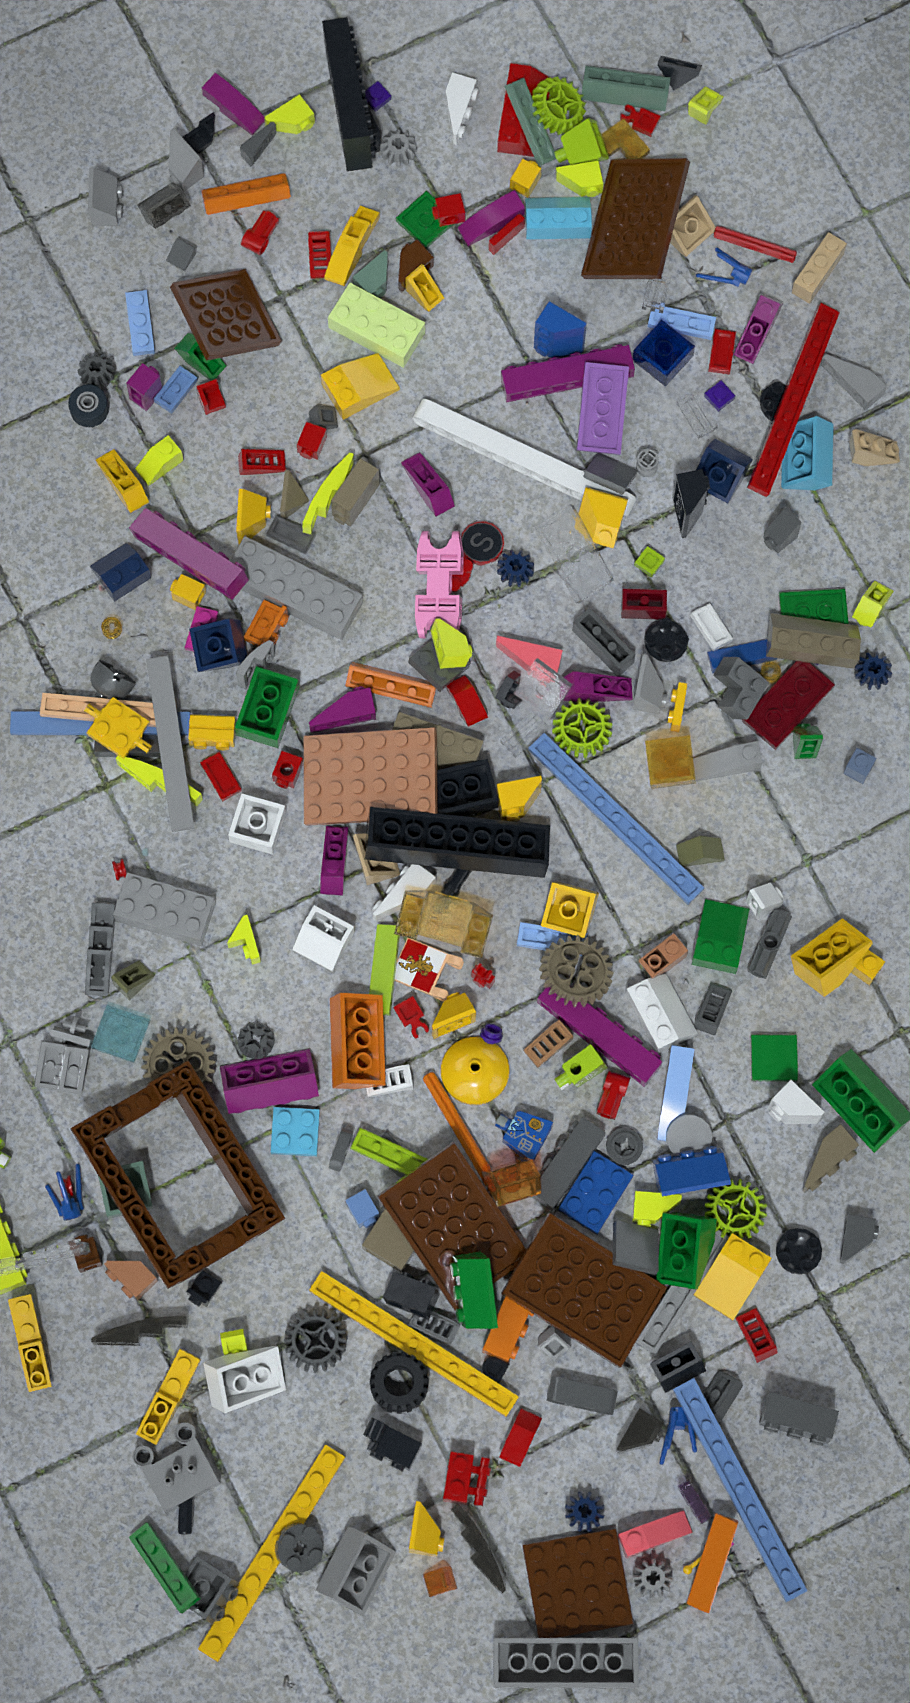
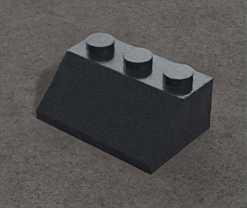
(689, 498)
(466, 789)

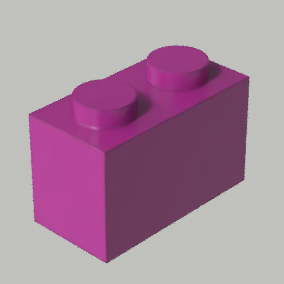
(144, 386)

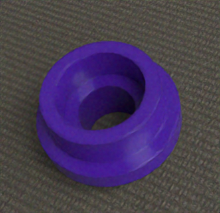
(491, 1034)

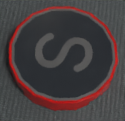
(482, 543)

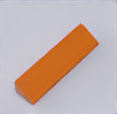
(246, 194)
(391, 684)
(712, 1562)

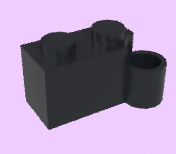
(391, 1445)

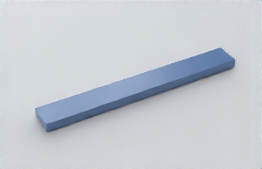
(33, 724)

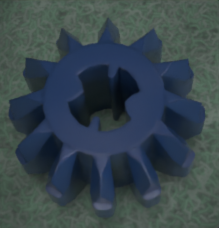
(515, 560)
(877, 664)
(591, 1508)

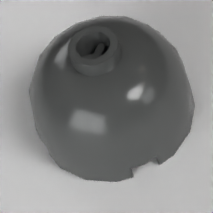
(110, 682)

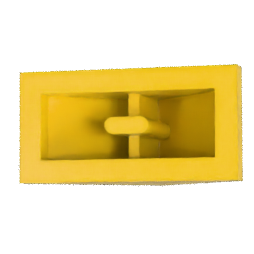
(423, 288)

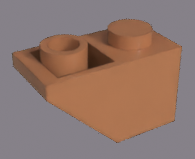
(664, 956)
(132, 1275)

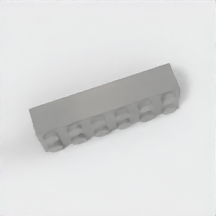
(297, 587)
(565, 1663)

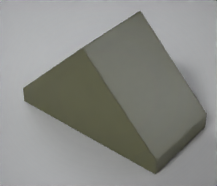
(700, 851)
(132, 979)

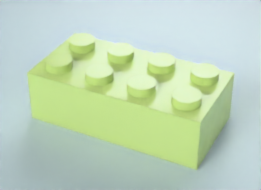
(376, 325)

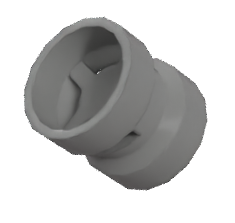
(647, 468)

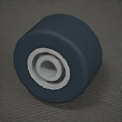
(90, 413)

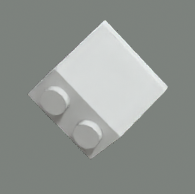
(794, 1106)

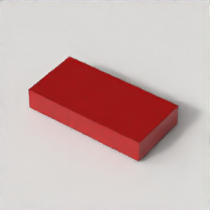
(507, 233)
(722, 351)
(220, 776)

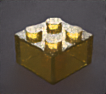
(670, 762)

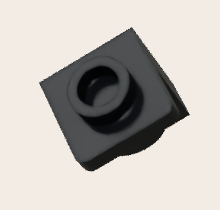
(508, 689)
(203, 1289)

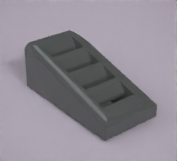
(255, 146)
(707, 1022)
(437, 1336)

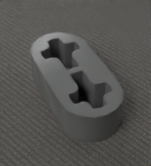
(341, 1149)

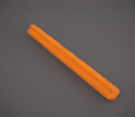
(456, 1123)

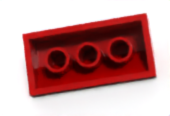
(511, 135)

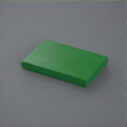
(815, 604)

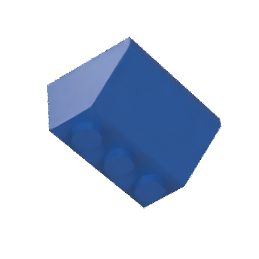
(558, 333)
(691, 1171)

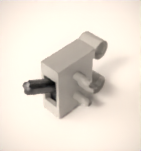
(179, 1477)

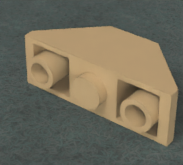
(872, 449)

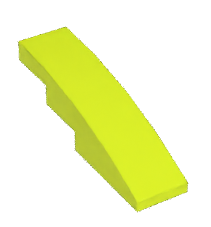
(322, 500)
(151, 776)

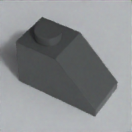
(782, 530)
(857, 1236)

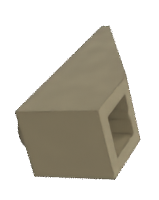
(832, 1151)

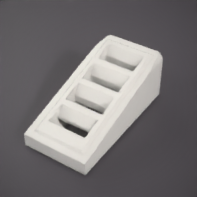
(408, 1085)

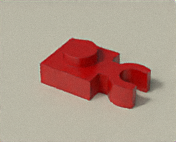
(643, 121)
(482, 976)
(409, 1013)

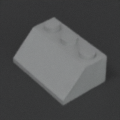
(355, 1570)

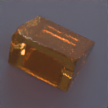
(440, 1581)

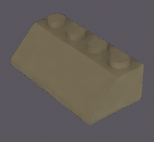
(813, 641)
(452, 746)

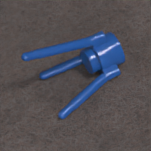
(740, 272)
(69, 1208)
(677, 1421)

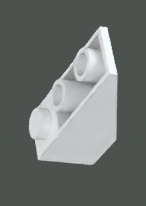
(459, 96)
(412, 878)

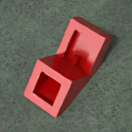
(467, 701)
(520, 1437)

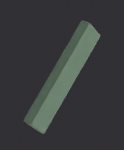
(534, 132)

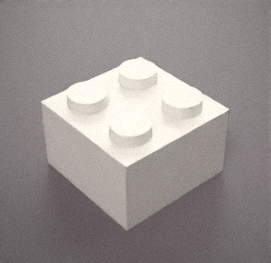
(257, 823)

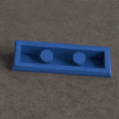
(750, 653)

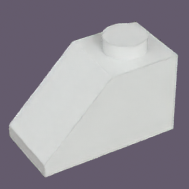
(764, 900)

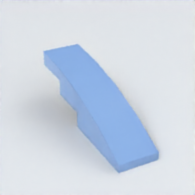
(676, 1087)

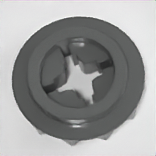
(251, 1050)
(634, 1142)

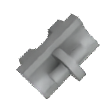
(63, 1035)

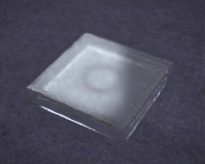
(543, 689)

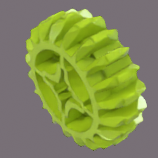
(562, 99)
(574, 730)
(745, 1214)

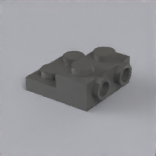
(212, 1587)

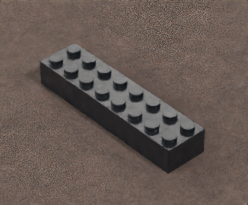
(348, 94)
(457, 842)

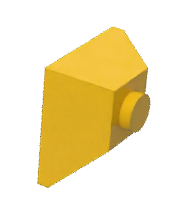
(251, 514)
(602, 516)
(453, 1015)
(425, 1533)

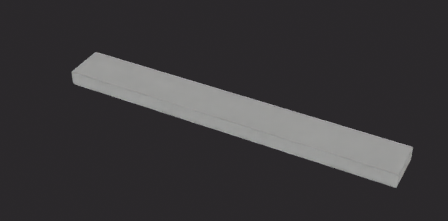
(170, 744)

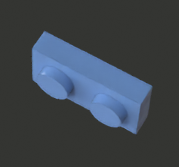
(175, 389)

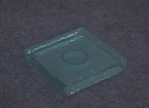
(120, 1034)

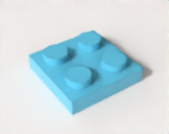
(295, 1131)

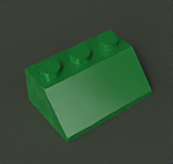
(474, 1291)

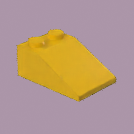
(358, 384)
(830, 957)
(732, 1276)

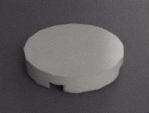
(688, 1133)

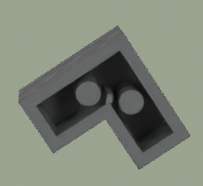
(743, 685)

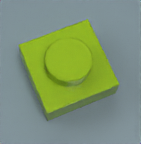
(649, 561)

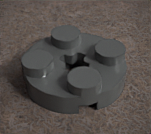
(288, 1541)

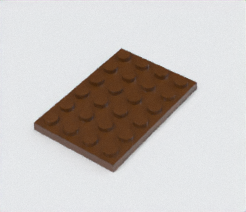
(635, 219)
(449, 1214)
(581, 1292)

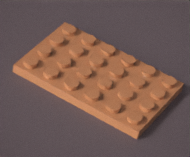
(368, 770)

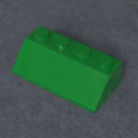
(862, 1100)

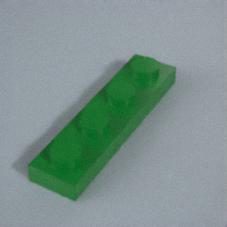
(164, 1567)

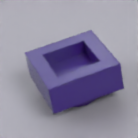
(377, 96)
(719, 396)

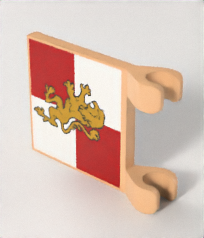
(422, 966)

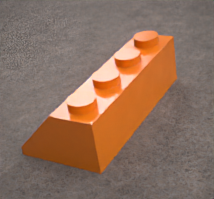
(357, 1041)

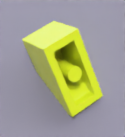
(292, 116)
(581, 178)
(159, 460)
(872, 604)
(450, 645)
(650, 1206)

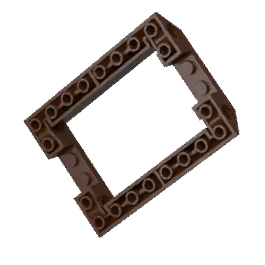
(222, 1145)

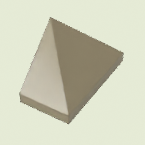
(292, 496)

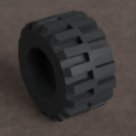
(394, 1362)

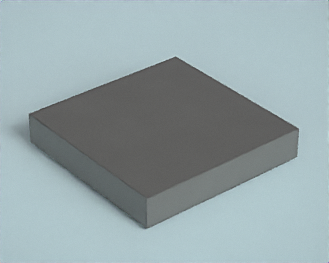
(610, 473)
(635, 1247)

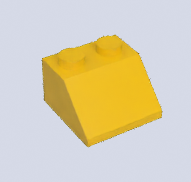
(517, 797)
(569, 909)

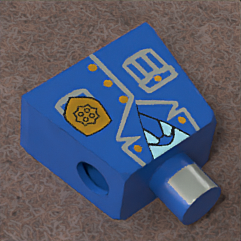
(524, 1133)

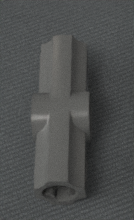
(774, 931)

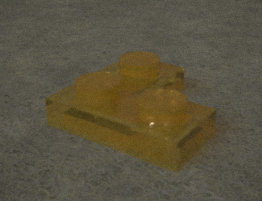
(625, 139)

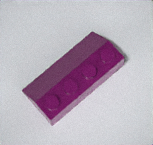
(269, 1081)

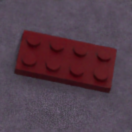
(788, 703)

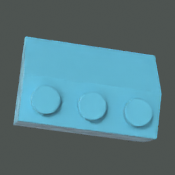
(558, 218)
(809, 456)

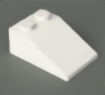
(244, 1378)

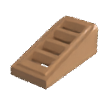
(558, 1025)

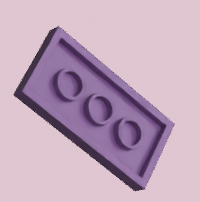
(602, 408)

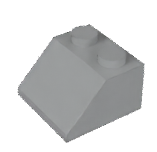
(103, 198)

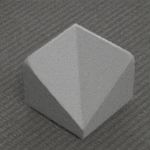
(554, 1343)

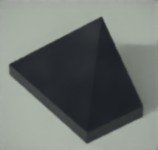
(678, 71)

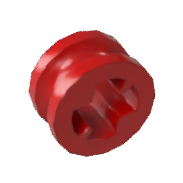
(119, 869)
(69, 1186)

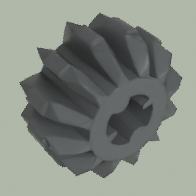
(99, 363)

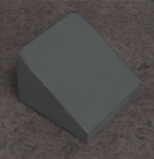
(181, 254)
(324, 417)

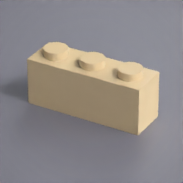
(819, 268)

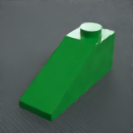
(806, 741)

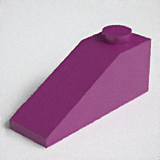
(428, 484)
(349, 709)

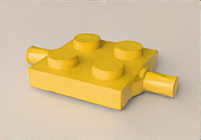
(118, 728)

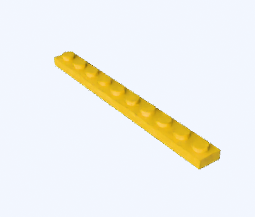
(414, 1343)
(265, 1561)

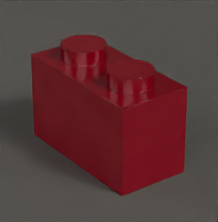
(643, 604)

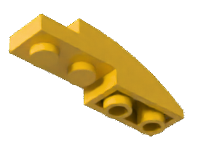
(350, 245)
(30, 1343)
(168, 1397)

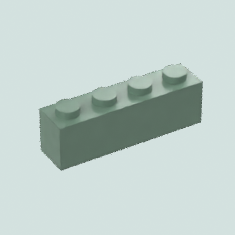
(625, 88)

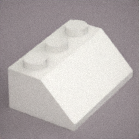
(660, 1012)

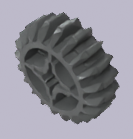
(322, 1331)

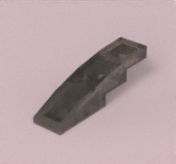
(131, 1333)
(483, 1557)

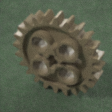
(555, 964)
(192, 1049)

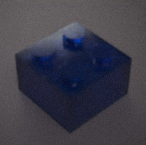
(663, 353)

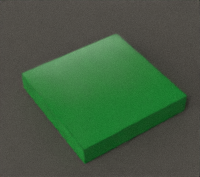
(419, 220)
(774, 1058)

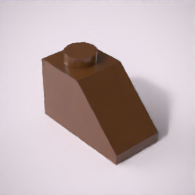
(411, 257)

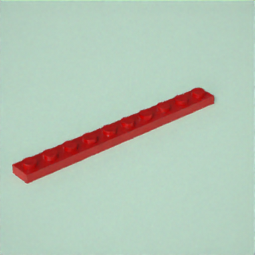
(793, 400)

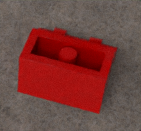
(459, 1476)

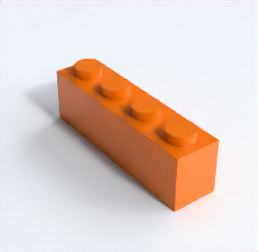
(511, 1325)

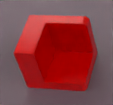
(210, 397)

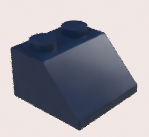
(724, 469)
(121, 571)
(218, 645)

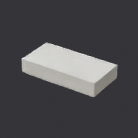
(711, 627)

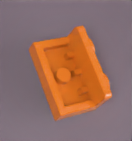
(266, 624)

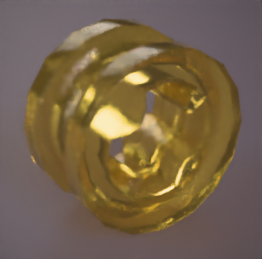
(106, 624)
(775, 677)

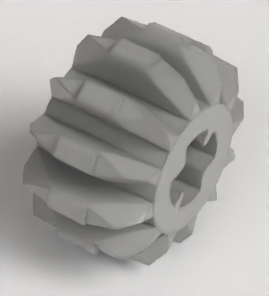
(400, 140)
(646, 1573)

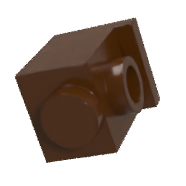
(92, 1259)

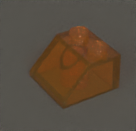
(513, 1181)

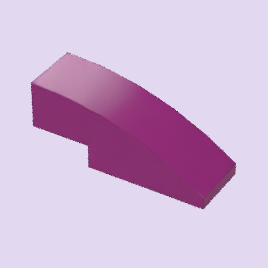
(233, 104)
(491, 218)

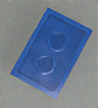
(595, 1193)

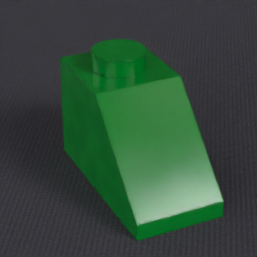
(193, 356)

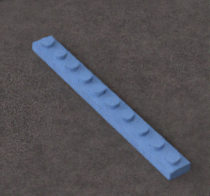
(616, 819)
(739, 1490)

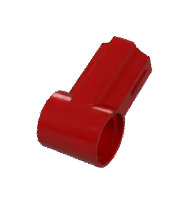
(258, 237)
(614, 1089)

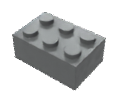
(798, 1419)

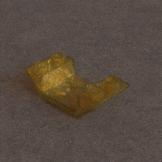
(444, 920)

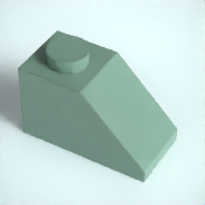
(374, 276)

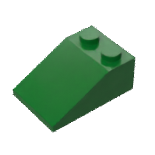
(720, 936)
(684, 1248)

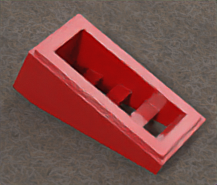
(319, 240)
(254, 469)
(765, 1352)

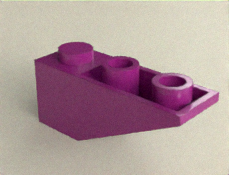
(758, 328)
(598, 687)
(334, 861)

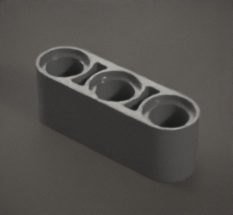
(582, 1395)

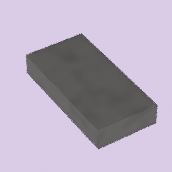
(290, 534)

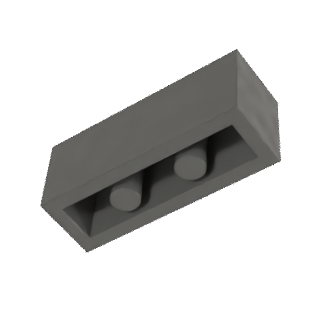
(603, 642)

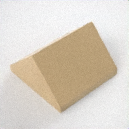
(691, 226)
(373, 870)

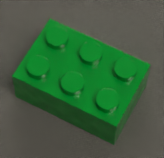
(267, 707)

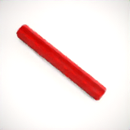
(755, 244)

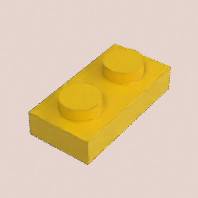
(675, 715)

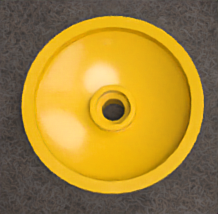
(469, 1085)

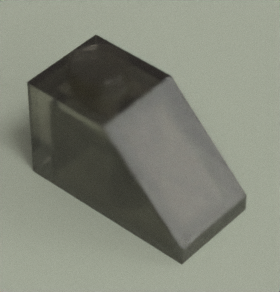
(641, 1432)

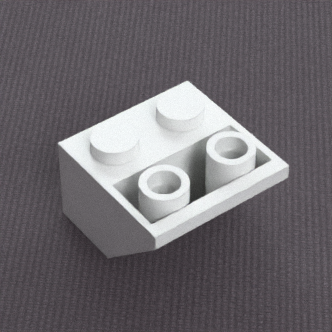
(323, 938)

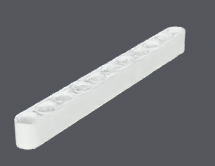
(508, 451)

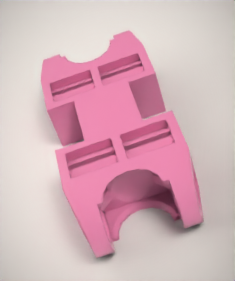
(439, 567)

